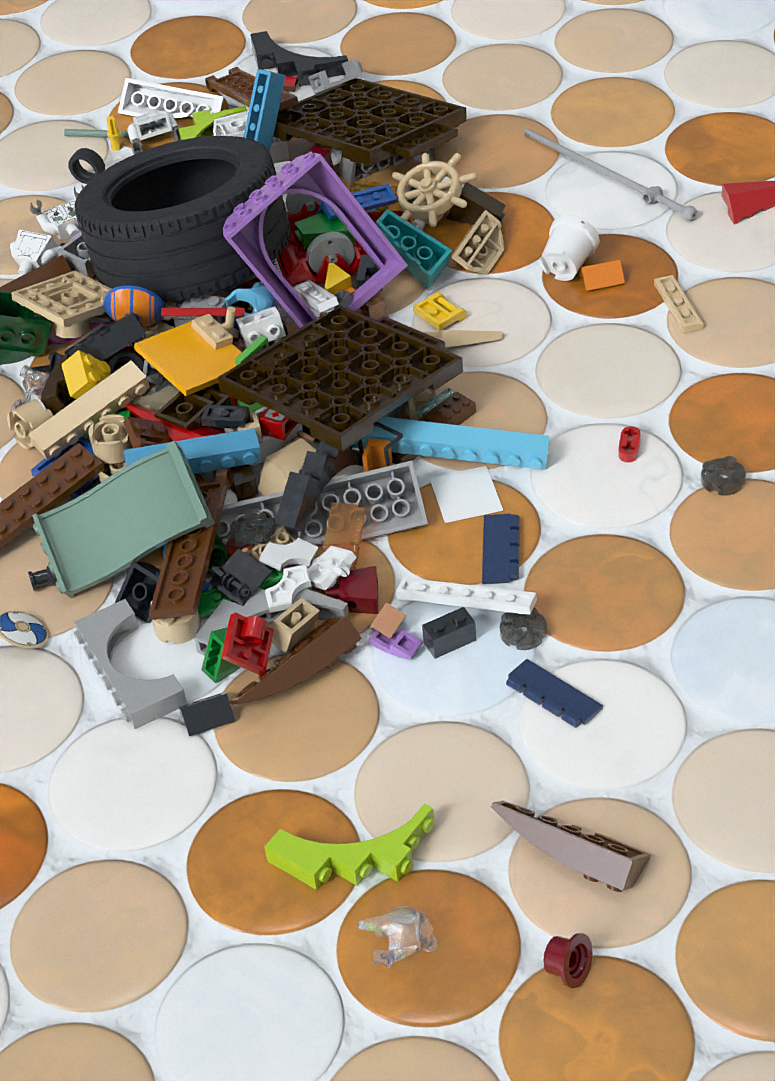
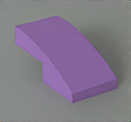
(400, 644)

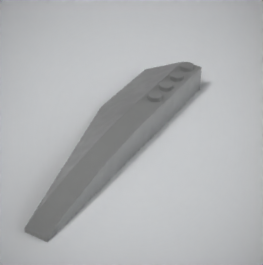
(386, 493)

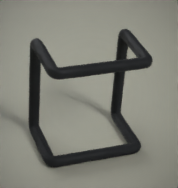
(399, 436)

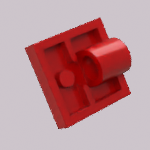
(248, 642)

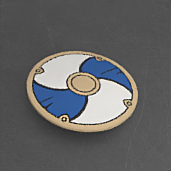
(23, 629)

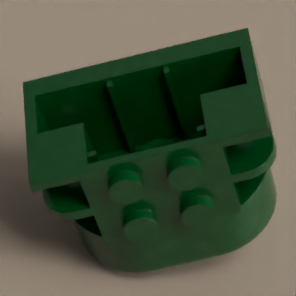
(21, 331)

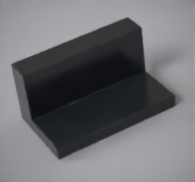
(226, 416)
(207, 713)

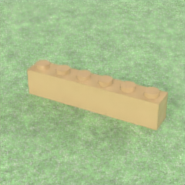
(76, 418)

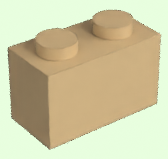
(294, 624)

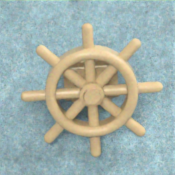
(432, 195)

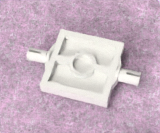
(329, 566)

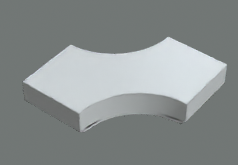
(294, 553)
(282, 594)

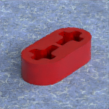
(625, 444)

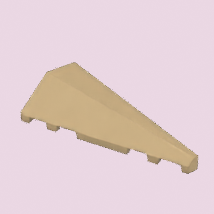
(457, 338)

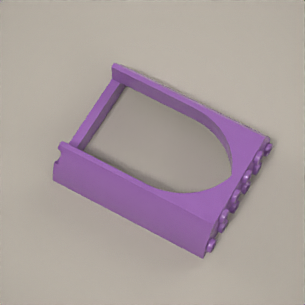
(314, 177)

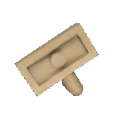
(212, 331)

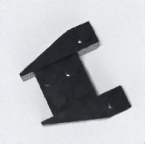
(110, 338)

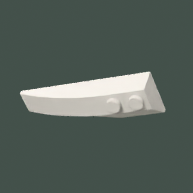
(143, 97)

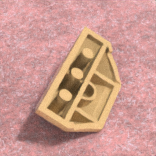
(481, 245)
(279, 464)

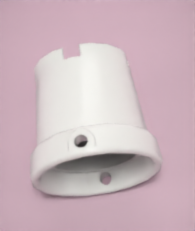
(568, 246)

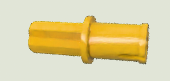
(114, 133)

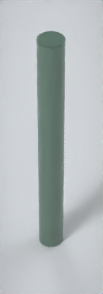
(91, 133)

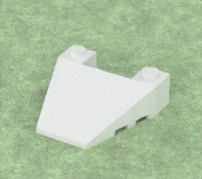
(235, 126)

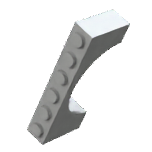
(140, 699)

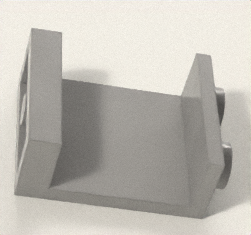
(320, 80)

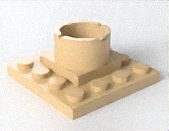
(66, 302)

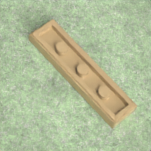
(678, 304)

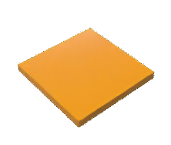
(187, 358)

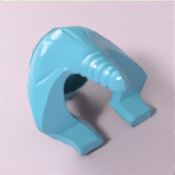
(257, 296)

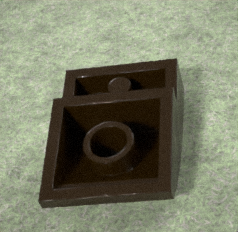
(55, 391)
(188, 410)

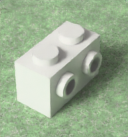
(263, 323)

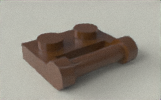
(145, 432)

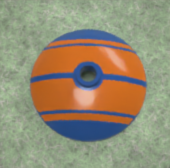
(135, 299)

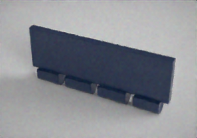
(500, 548)
(553, 693)

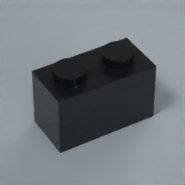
(449, 632)

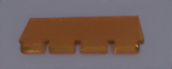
(342, 530)

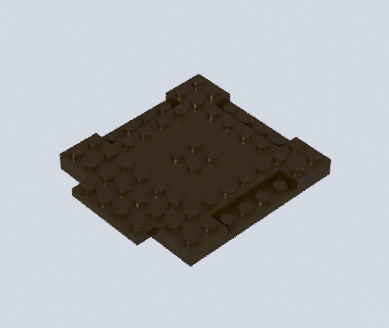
(371, 121)
(342, 373)

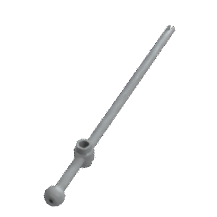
(649, 195)

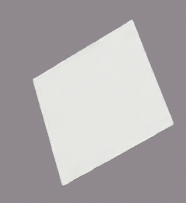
(466, 494)

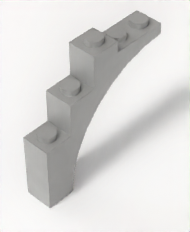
(258, 606)

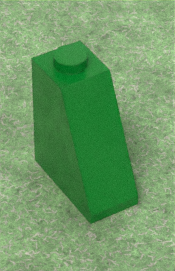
(316, 225)
(213, 664)

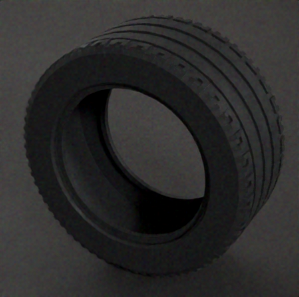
(164, 213)

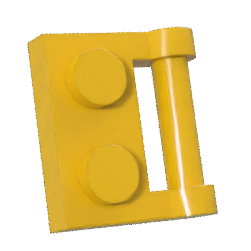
(436, 315)

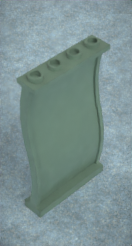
(122, 520)

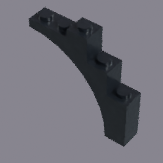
(271, 55)
(307, 485)

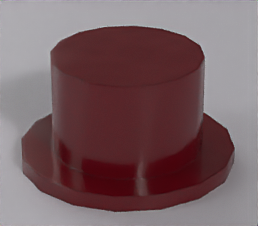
(569, 958)

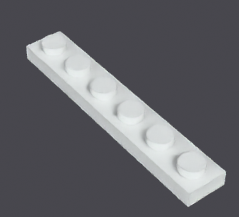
(316, 296)
(466, 595)

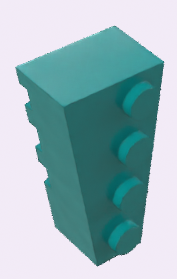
(421, 252)

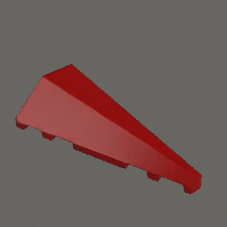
(747, 198)
(174, 432)

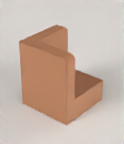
(388, 620)

